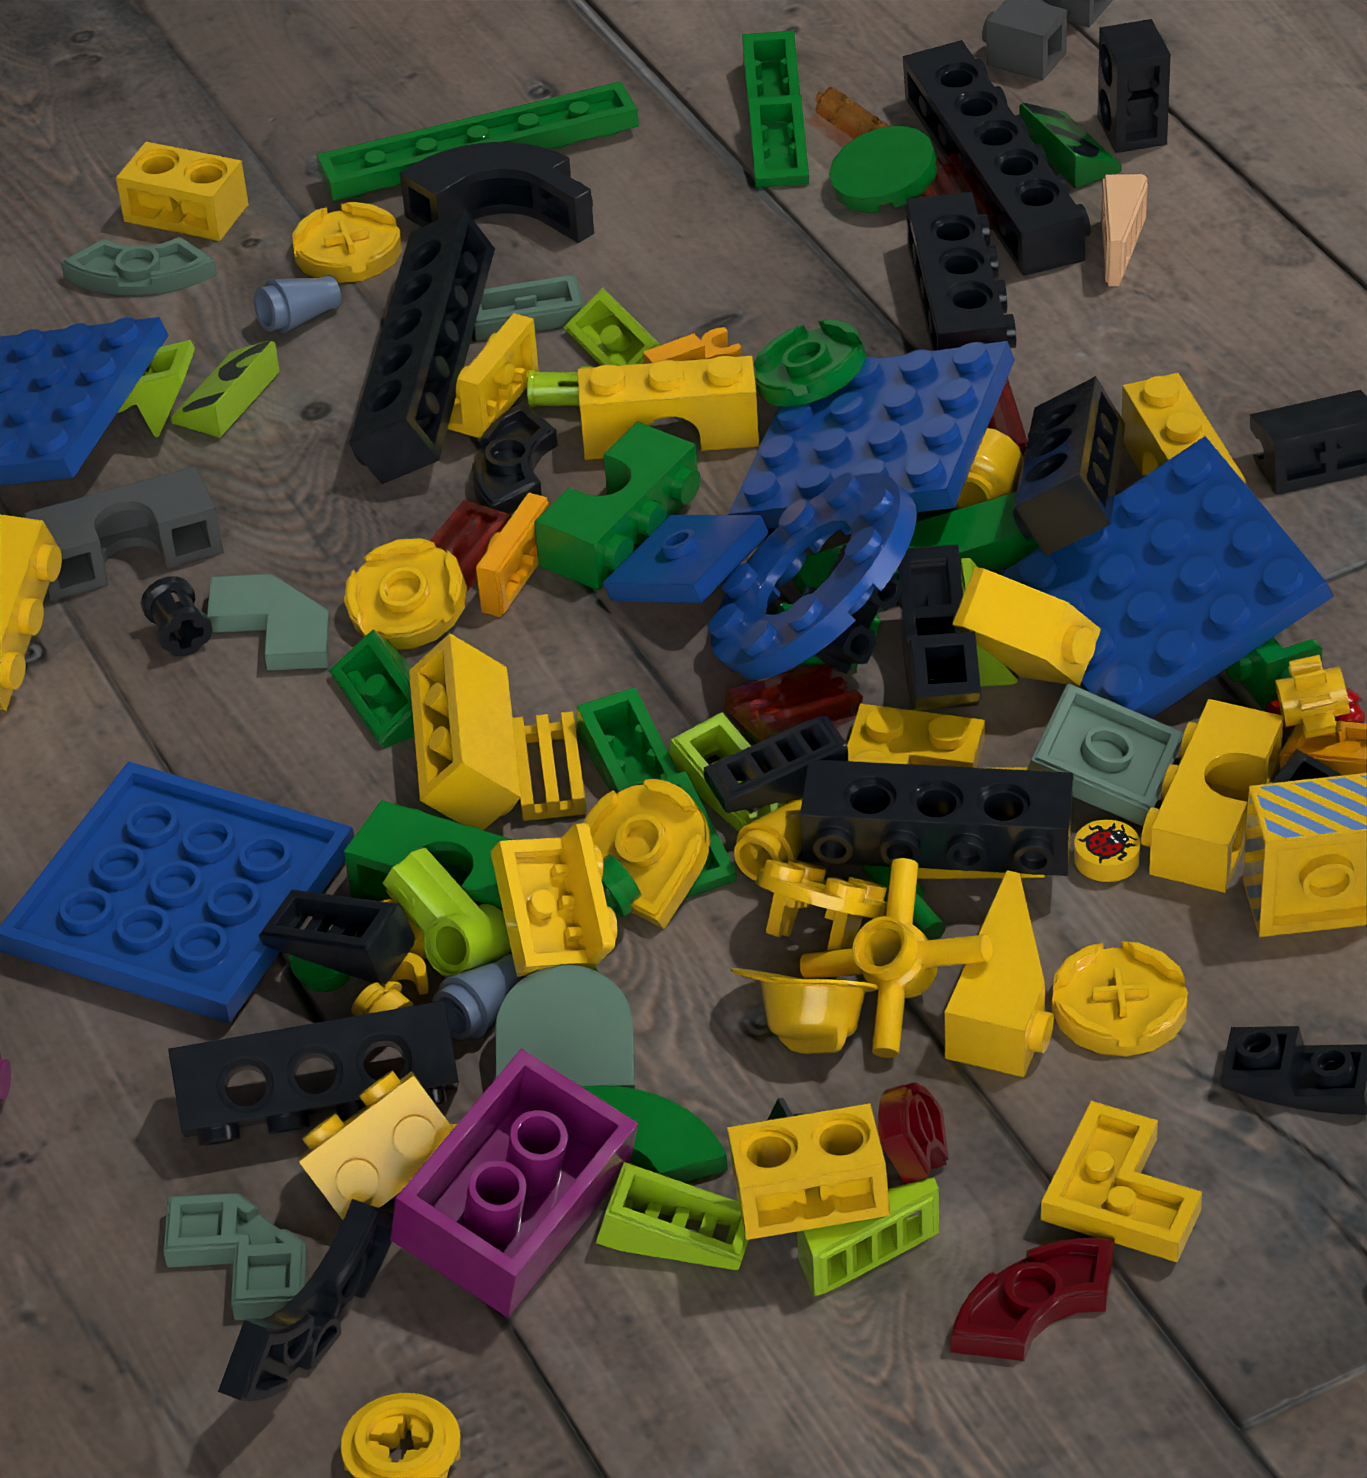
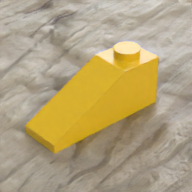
(999, 1005)

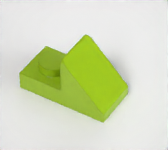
(161, 384)

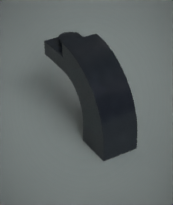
(499, 181)
(936, 655)

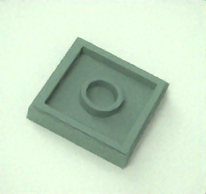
(1110, 750)

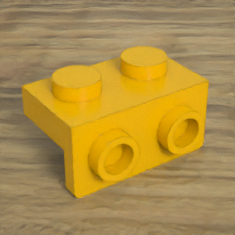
(554, 901)
(378, 1146)

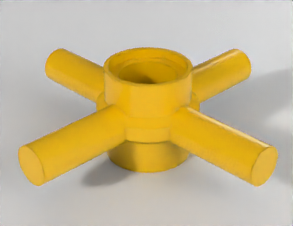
(914, 963)

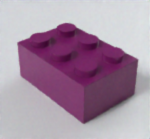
(513, 1182)

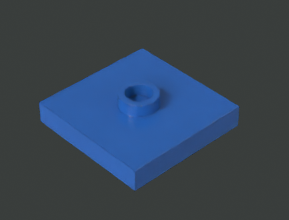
(686, 558)

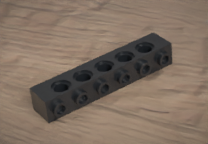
(1012, 174)
(422, 347)

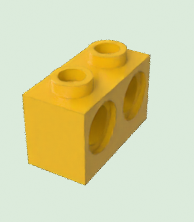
(182, 191)
(809, 1171)

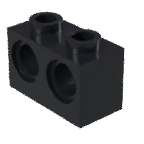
(1133, 85)

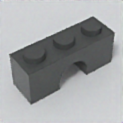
(1032, 34)
(158, 513)

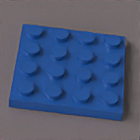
(65, 391)
(897, 417)
(1178, 581)
(172, 890)

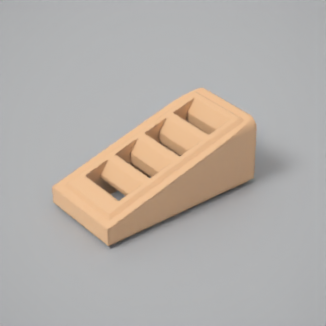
(1121, 221)

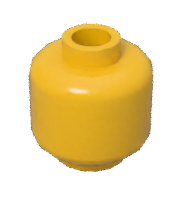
(993, 471)

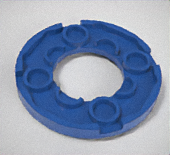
(881, 529)

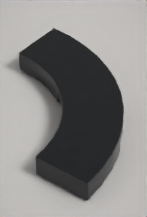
(309, 1323)

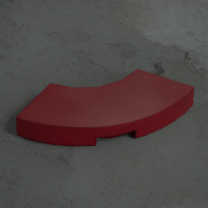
(912, 1131)
(1026, 1297)

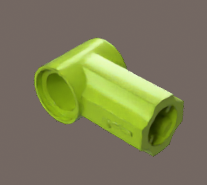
(454, 928)

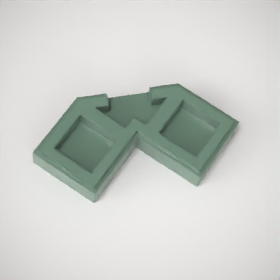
(294, 624)
(229, 1230)

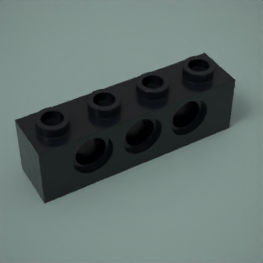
(957, 272)
(1070, 467)
(937, 817)
(205, 1069)

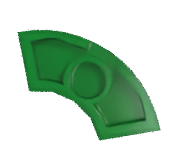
(667, 1136)

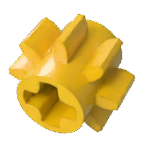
(1312, 696)

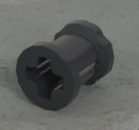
(174, 616)

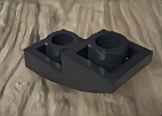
(1281, 1070)

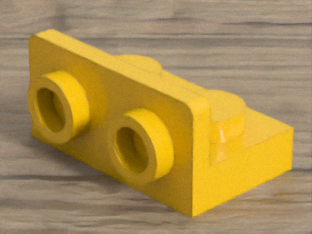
(495, 377)

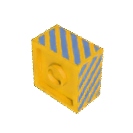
(1307, 854)

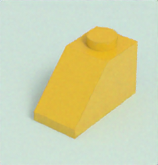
(1027, 628)

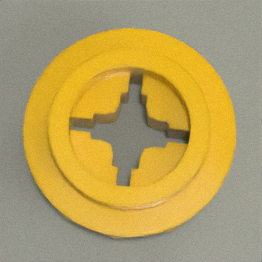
(383, 1425)

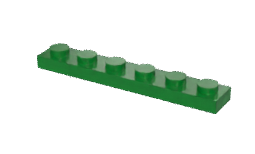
(543, 123)

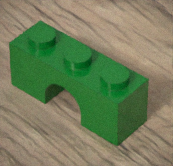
(646, 482)
(397, 831)

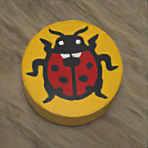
(1107, 850)

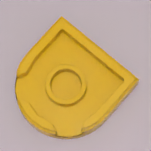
(657, 839)

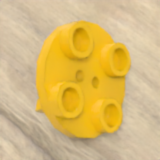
(803, 883)

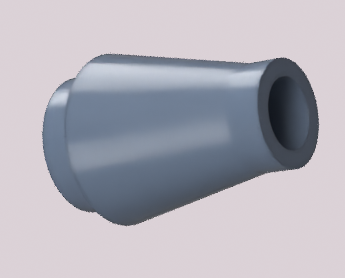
(292, 302)
(476, 997)

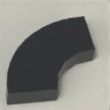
(509, 456)

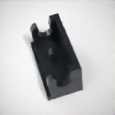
(1312, 441)

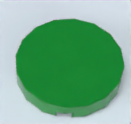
(883, 168)
(808, 364)

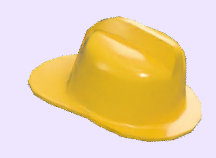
(810, 1013)

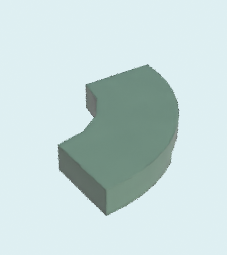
(139, 269)

